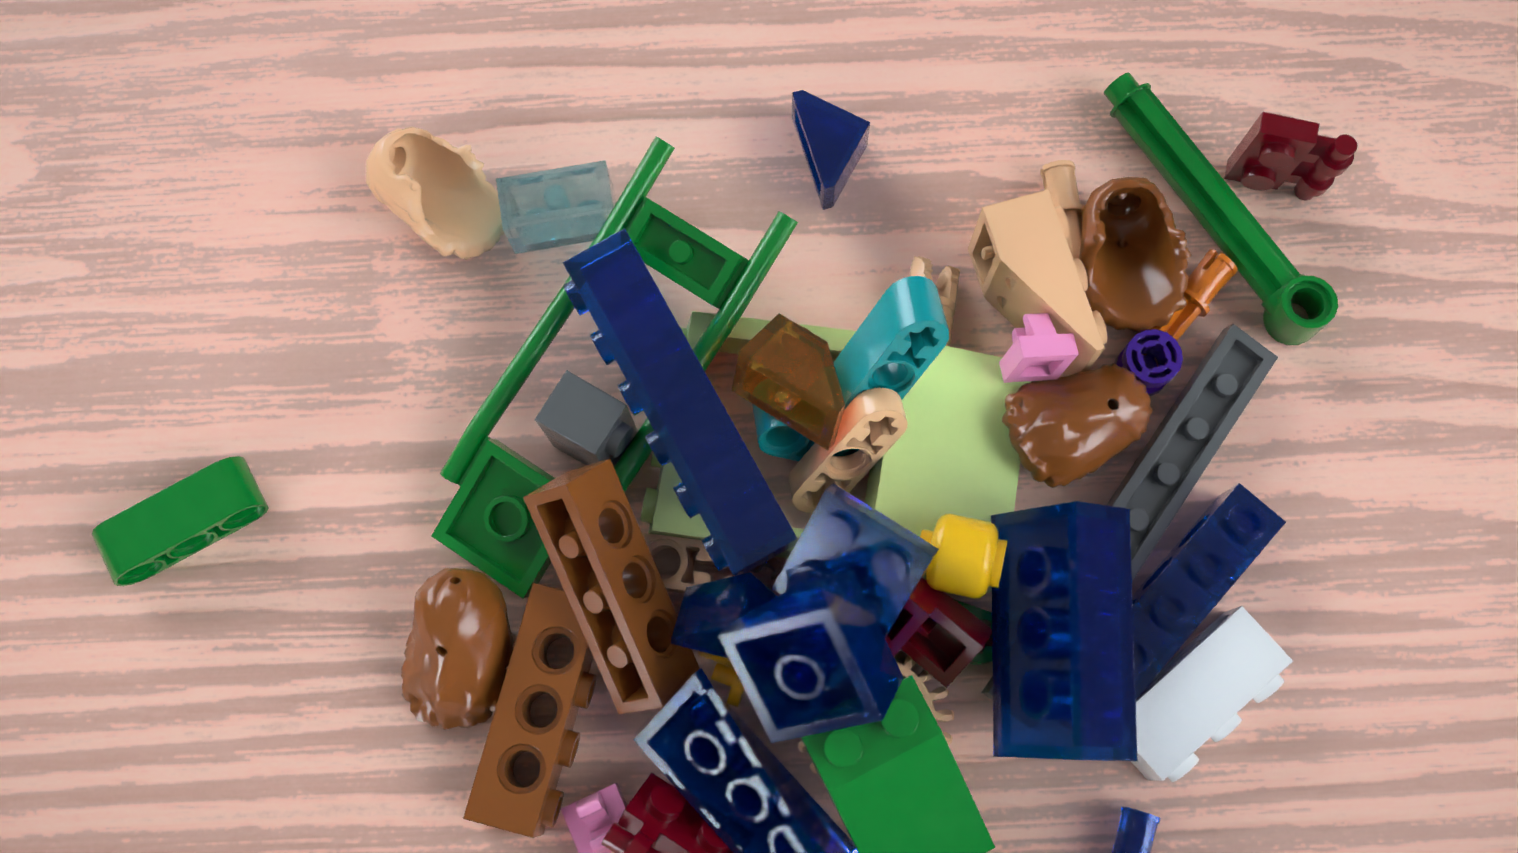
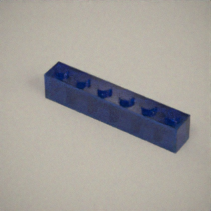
(680, 404)

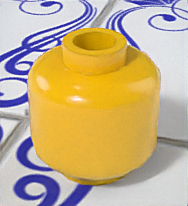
(967, 557)

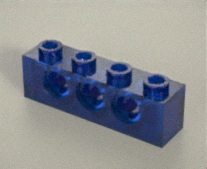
(1197, 577)

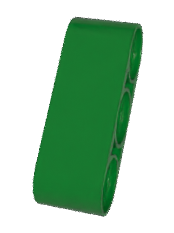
(179, 521)

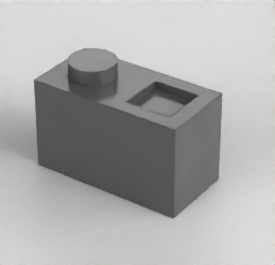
(586, 421)

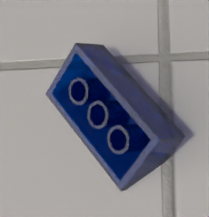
(1064, 635)

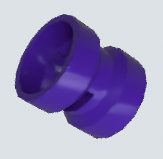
(1156, 345)

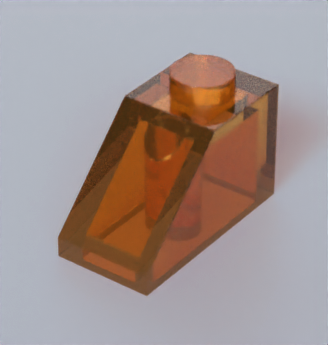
(792, 379)

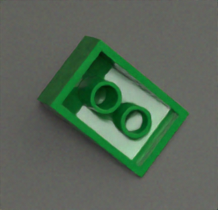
(899, 782)

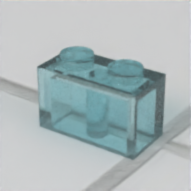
(555, 206)

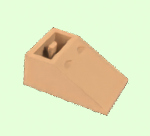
(1029, 269)

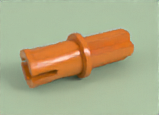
(1202, 287)

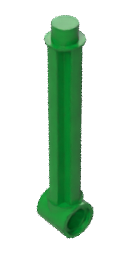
(1223, 215)

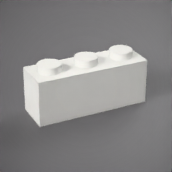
(1203, 691)

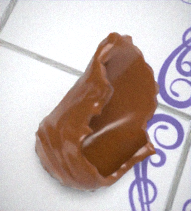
(1133, 255)
(1076, 422)
(457, 649)

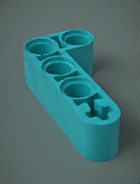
(885, 352)

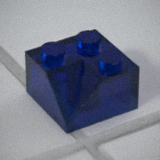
(814, 659)

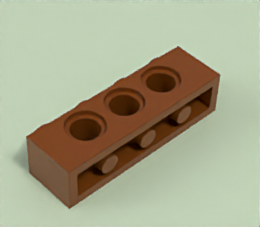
(612, 585)
(496, 794)

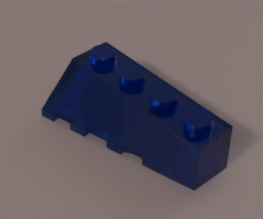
(735, 777)

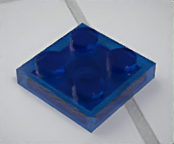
(855, 536)

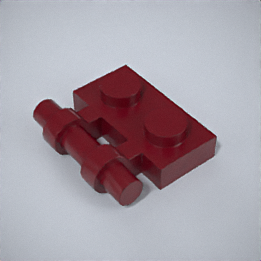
(1289, 151)
(662, 822)

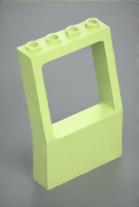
(946, 462)

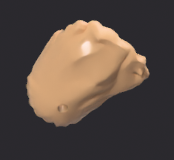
(436, 191)

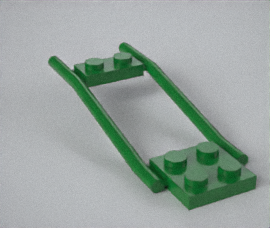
(488, 513)

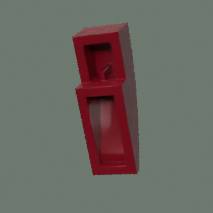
(938, 633)

